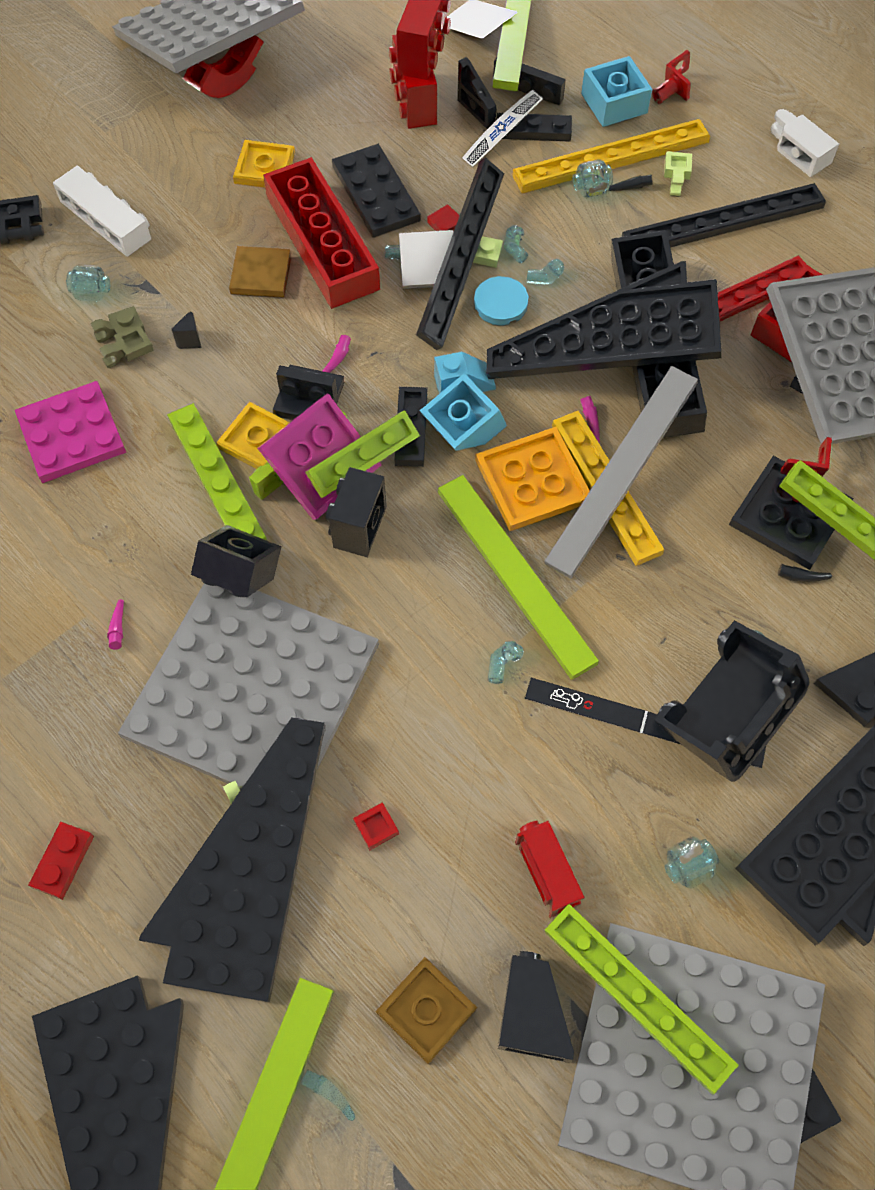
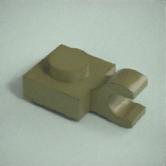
(117, 323)
(129, 343)

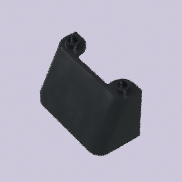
(738, 701)

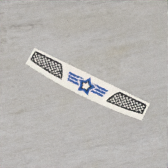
(501, 127)

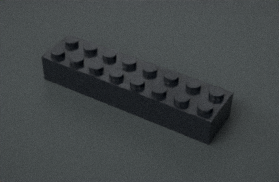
(633, 260)

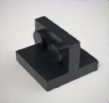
(302, 388)

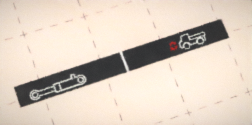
(602, 710)

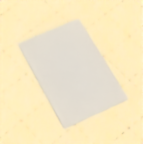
(479, 18)

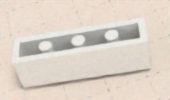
(103, 210)

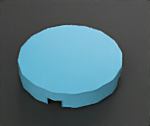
(501, 300)

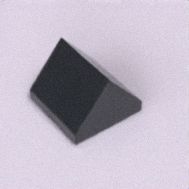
(186, 332)

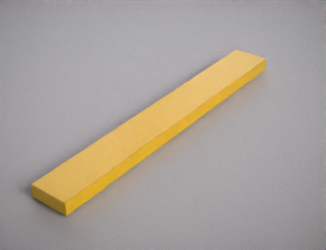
(615, 154)

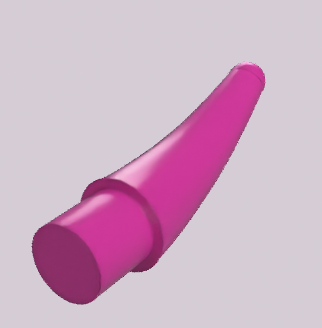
(339, 354)
(591, 416)
(115, 631)

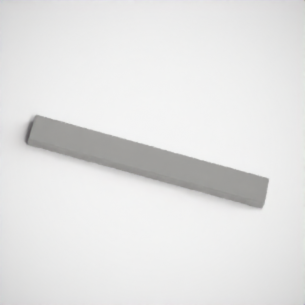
(621, 472)

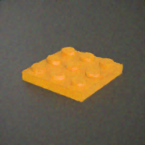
(532, 478)

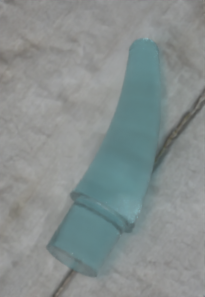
(328, 1090)

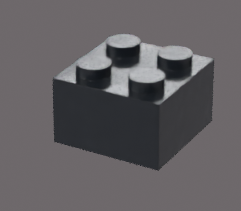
(357, 511)
(235, 561)

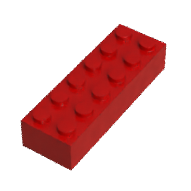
(322, 233)

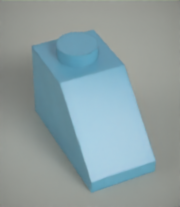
(451, 366)

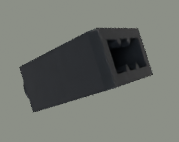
(532, 1012)

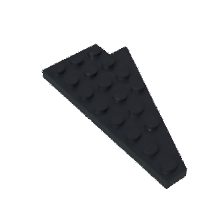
(637, 325)
(822, 854)
(237, 891)
(111, 1084)

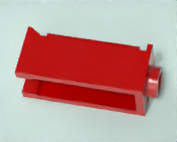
(548, 867)

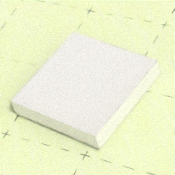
(422, 257)

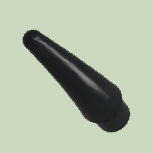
(633, 183)
(801, 575)

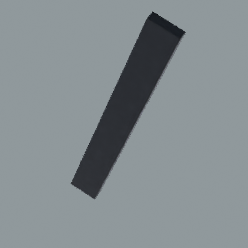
(737, 215)
(460, 254)

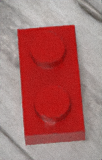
(61, 860)

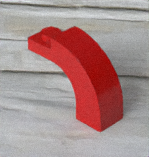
(228, 73)

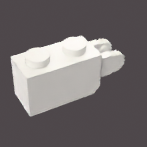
(803, 142)

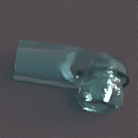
(512, 241)
(507, 651)

